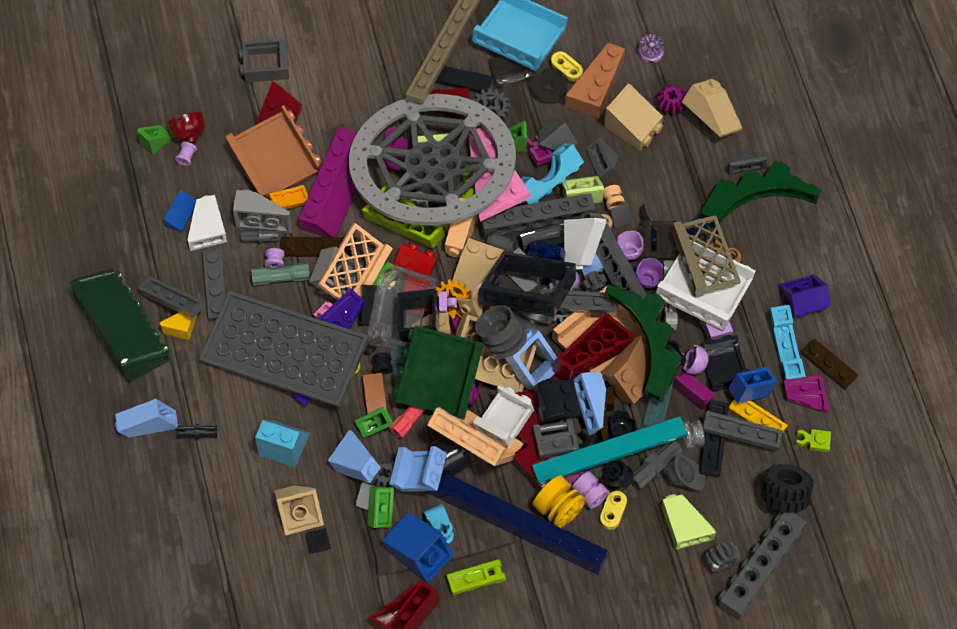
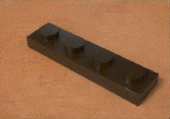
(311, 245)

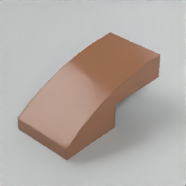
(374, 391)

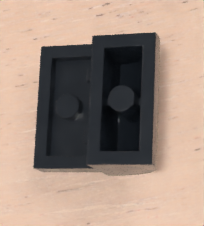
(556, 400)

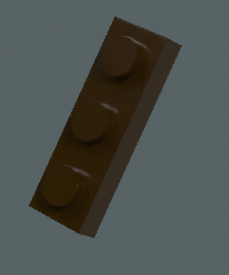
(829, 364)

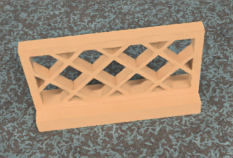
(372, 267)

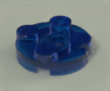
(543, 250)

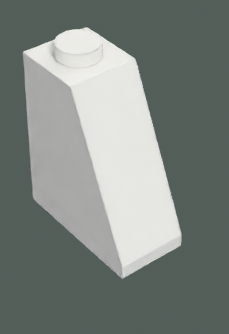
(206, 224)
(582, 240)

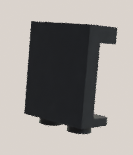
(723, 362)

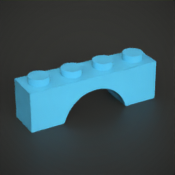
(564, 162)

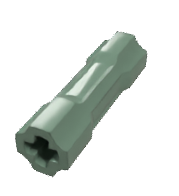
(266, 275)

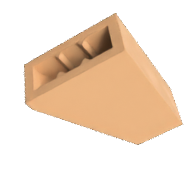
(459, 234)

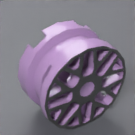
(650, 48)

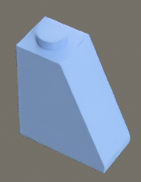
(146, 419)
(353, 459)

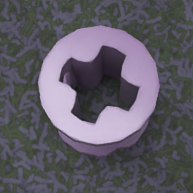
(185, 154)

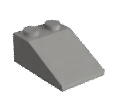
(257, 212)

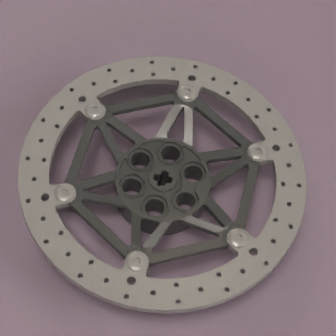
(432, 165)

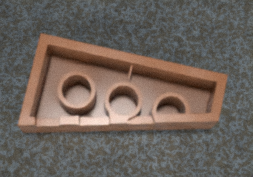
(595, 84)

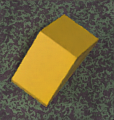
(178, 326)

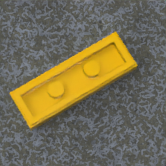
(753, 413)

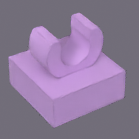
(445, 302)

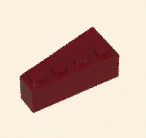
(595, 346)

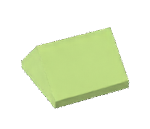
(584, 186)

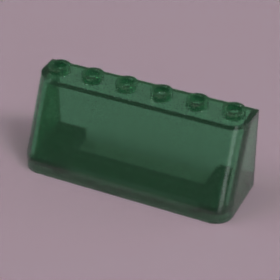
(120, 323)

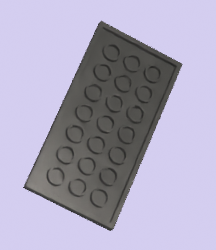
(284, 349)

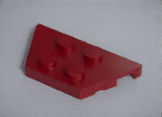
(275, 100)

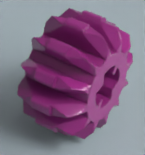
(671, 99)

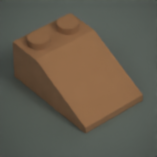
(630, 371)

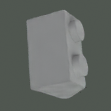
(323, 261)

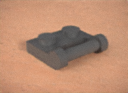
(555, 443)

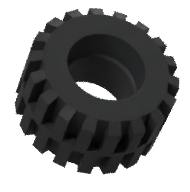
(787, 488)

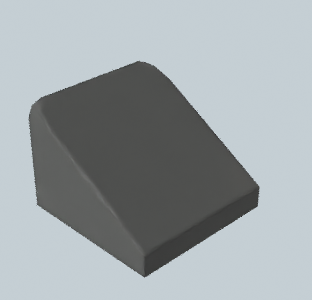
(620, 215)

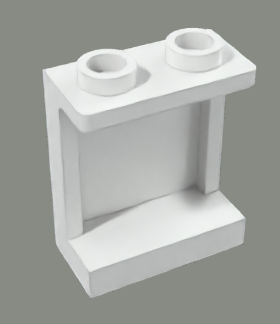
(505, 416)

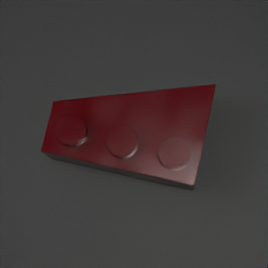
(409, 609)

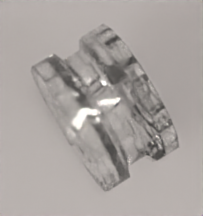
(695, 434)

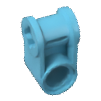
(439, 519)

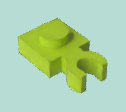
(818, 440)

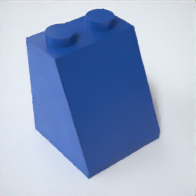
(418, 547)

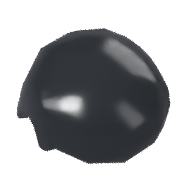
(621, 424)

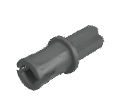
(259, 235)

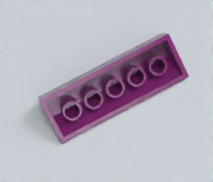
(332, 189)

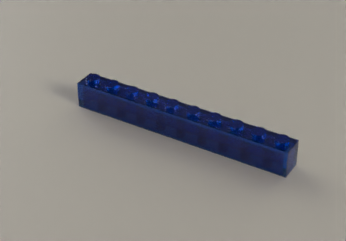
(520, 523)

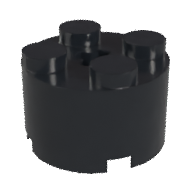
(455, 457)

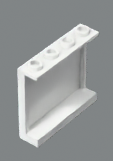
(714, 306)

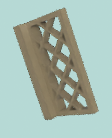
(689, 255)

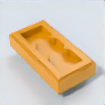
(290, 197)

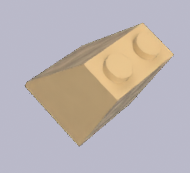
(633, 118)

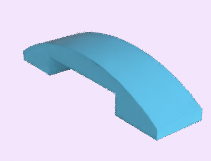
(786, 343)

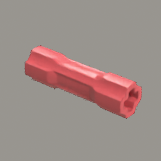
(404, 423)

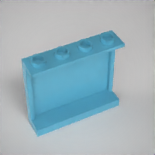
(521, 31)

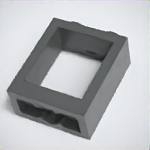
(264, 47)

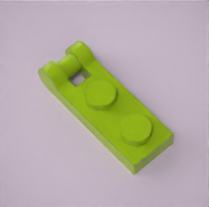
(475, 577)

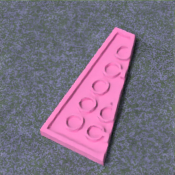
(516, 190)

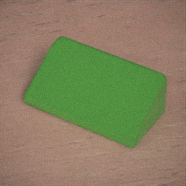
(380, 507)

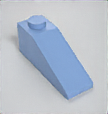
(591, 399)

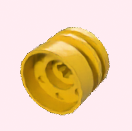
(559, 501)

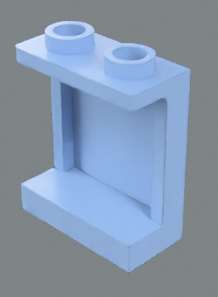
(418, 469)

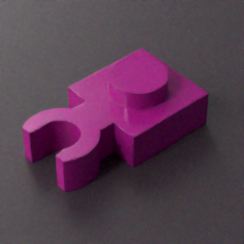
(538, 153)

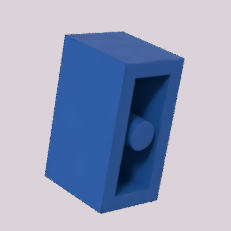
(752, 385)

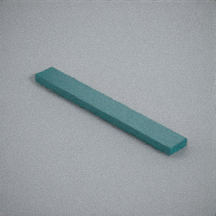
(609, 450)

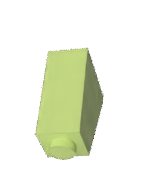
(685, 522)

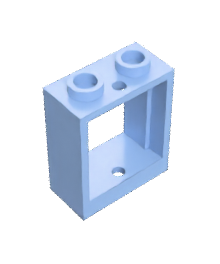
(544, 371)

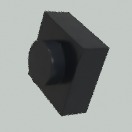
(318, 540)

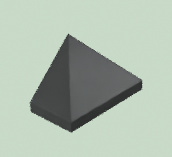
(602, 157)
(747, 162)

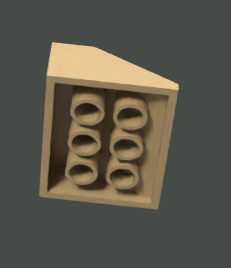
(490, 368)

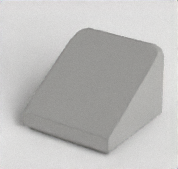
(363, 496)

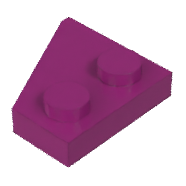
(807, 392)

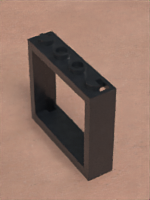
(522, 300)

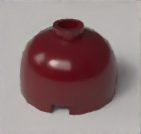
(187, 127)

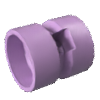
(590, 489)

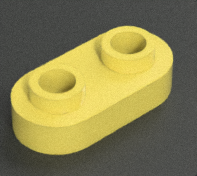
(569, 66)
(614, 509)

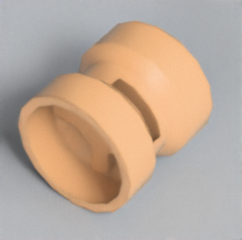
(613, 196)

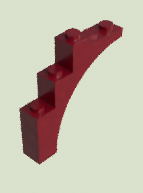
(529, 455)

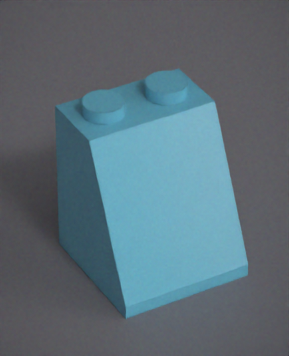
(281, 442)

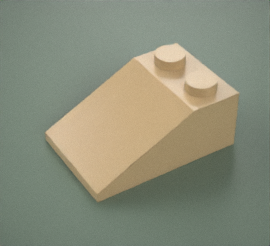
(713, 107)
(475, 264)

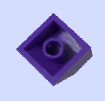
(806, 295)

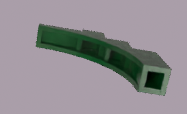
(753, 186)
(658, 334)

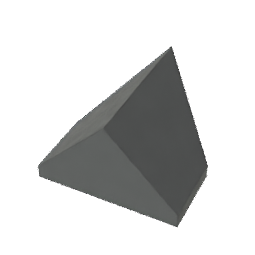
(556, 134)

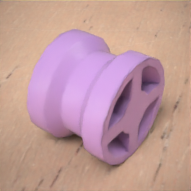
(274, 258)

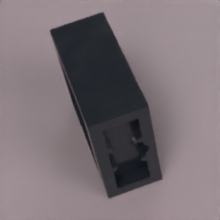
(409, 300)

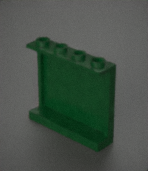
(438, 371)

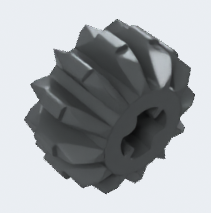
(386, 469)
(722, 556)

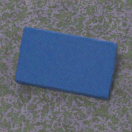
(180, 211)

